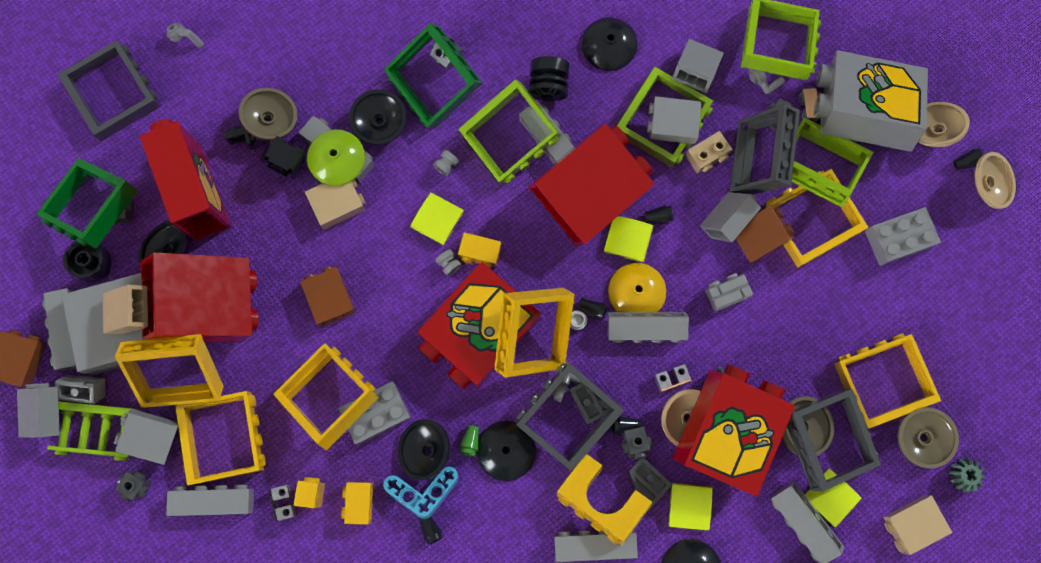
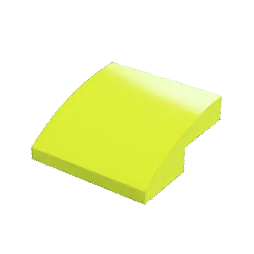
(437, 218)
(628, 238)
(834, 502)
(690, 506)

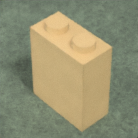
(335, 203)
(125, 309)
(916, 525)

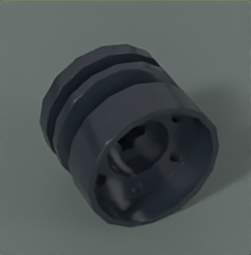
(549, 78)

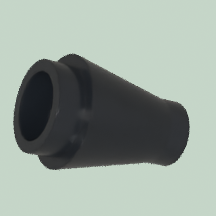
(968, 159)
(659, 215)
(592, 308)
(625, 423)
(430, 530)

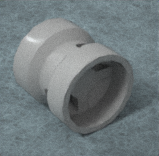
(444, 165)
(448, 262)

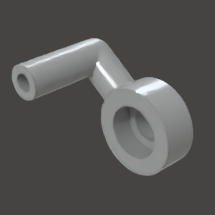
(177, 31)
(760, 78)
(560, 391)

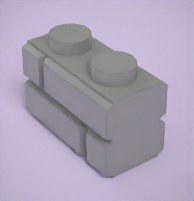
(729, 292)
(81, 388)

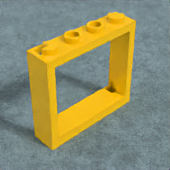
(849, 210)
(509, 327)
(131, 351)
(919, 369)
(304, 375)
(188, 442)

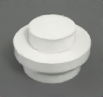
(578, 321)

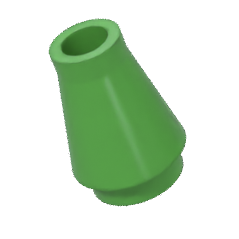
(469, 443)

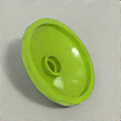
(343, 166)

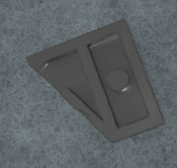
(588, 403)

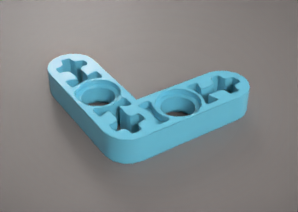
(419, 499)

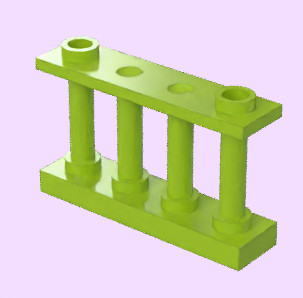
(87, 412)

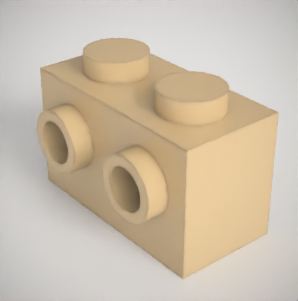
(708, 153)

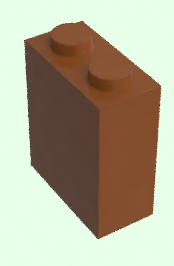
(764, 234)
(327, 296)
(19, 357)

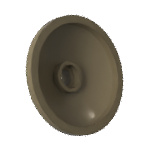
(269, 104)
(818, 424)
(940, 437)

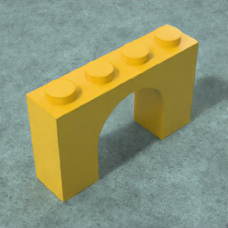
(616, 525)

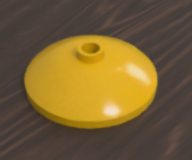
(625, 297)

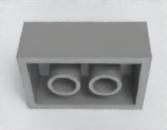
(902, 236)
(381, 416)

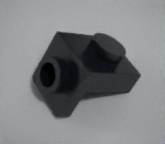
(239, 134)

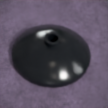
(609, 54)
(375, 106)
(163, 239)
(415, 449)
(501, 465)
(690, 552)

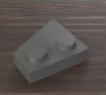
(648, 481)

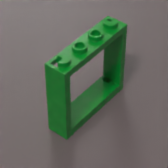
(393, 69)
(105, 216)

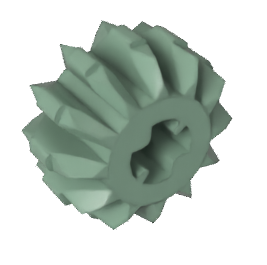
(973, 473)

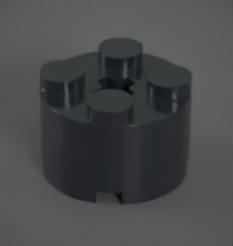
(283, 157)
(97, 261)

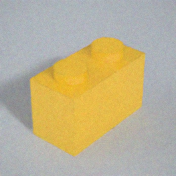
(478, 249)
(309, 493)
(358, 503)

